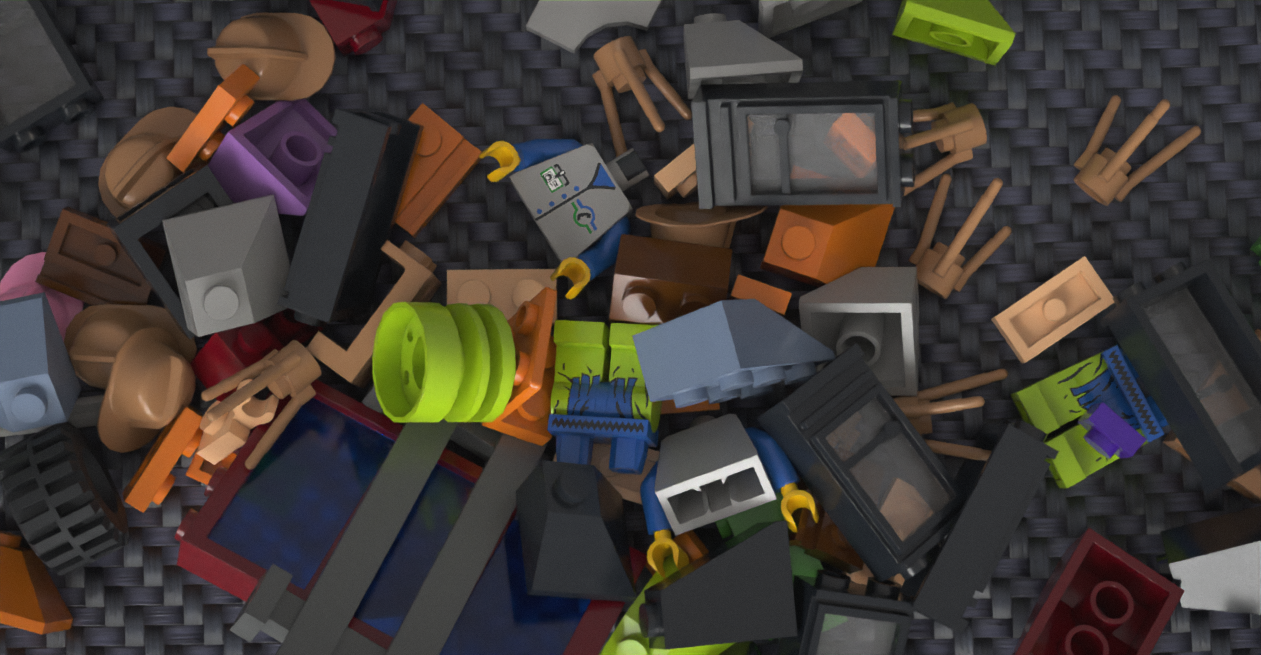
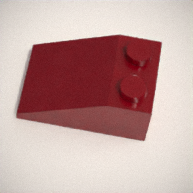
(1099, 604)

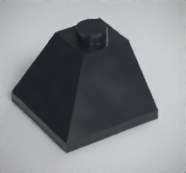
(574, 534)

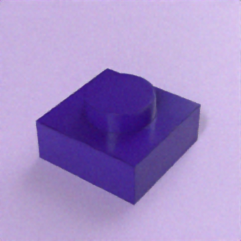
(1109, 432)

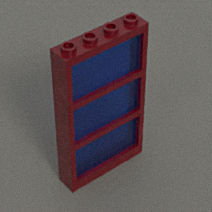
(304, 497)

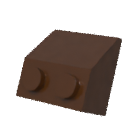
(666, 279)

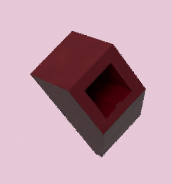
(245, 345)

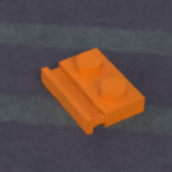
(437, 170)

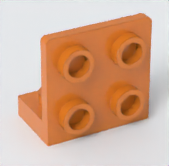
(535, 356)

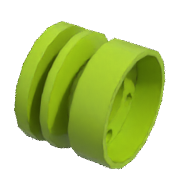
(443, 362)

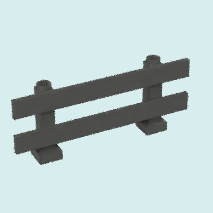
(322, 620)

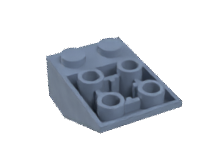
(725, 354)

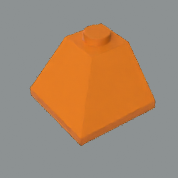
(825, 240)
(27, 591)

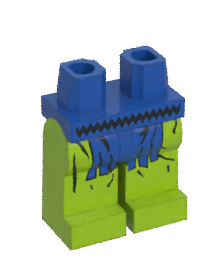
(1069, 394)
(601, 395)

